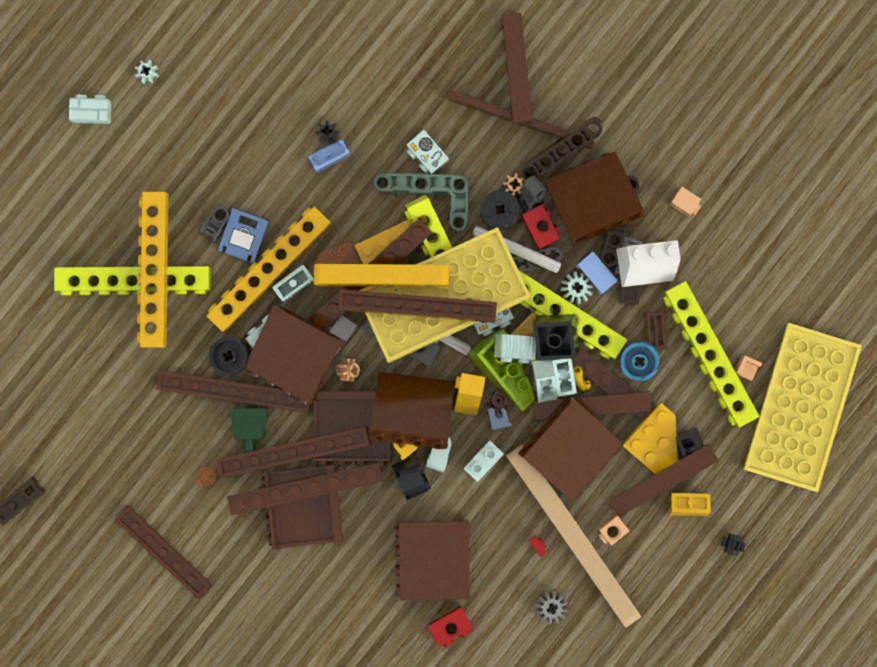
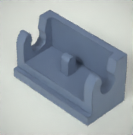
(501, 420)

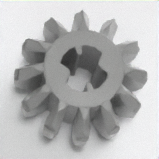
(545, 605)

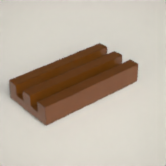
(655, 326)

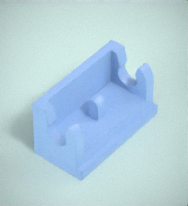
(329, 155)
(597, 273)

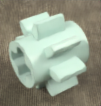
(141, 70)

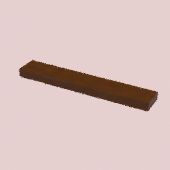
(516, 68)
(599, 404)
(663, 480)
(163, 552)

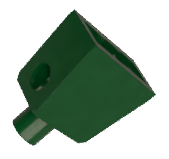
(249, 425)

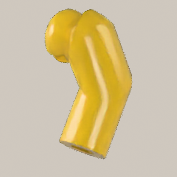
(578, 376)

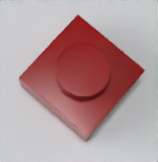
(538, 545)

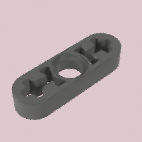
(547, 251)

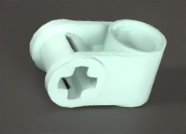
(438, 458)

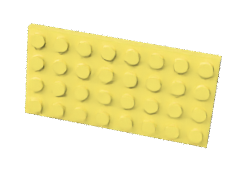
(477, 271)
(802, 407)

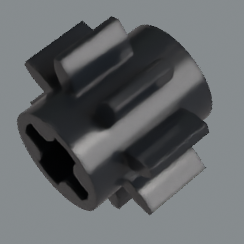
(331, 135)
(733, 544)

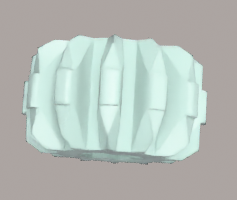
(580, 282)

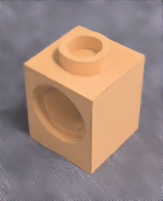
(686, 202)
(621, 530)

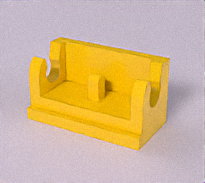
(405, 450)
(689, 504)

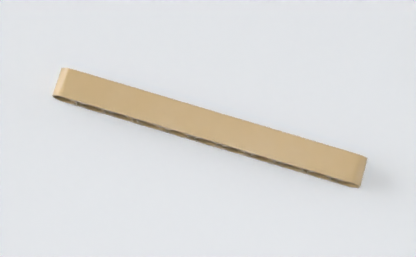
(575, 539)

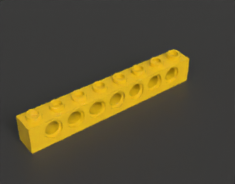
(320, 225)
(160, 260)

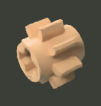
(509, 187)
(347, 369)

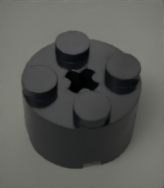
(499, 199)
(219, 361)
(409, 477)

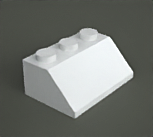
(648, 263)

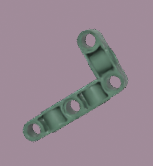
(435, 185)

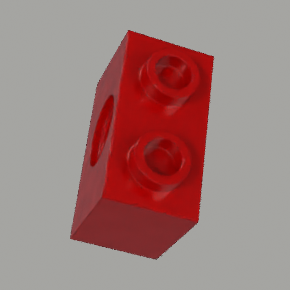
(540, 238)
(439, 631)

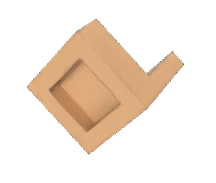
(747, 367)

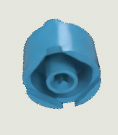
(638, 371)

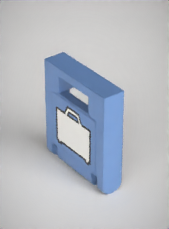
(242, 239)

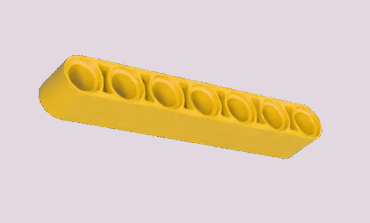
(381, 275)

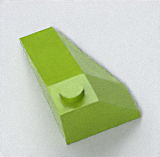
(505, 375)

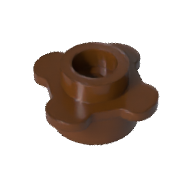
(498, 405)

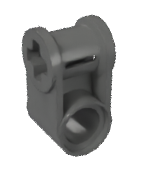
(532, 194)
(213, 224)

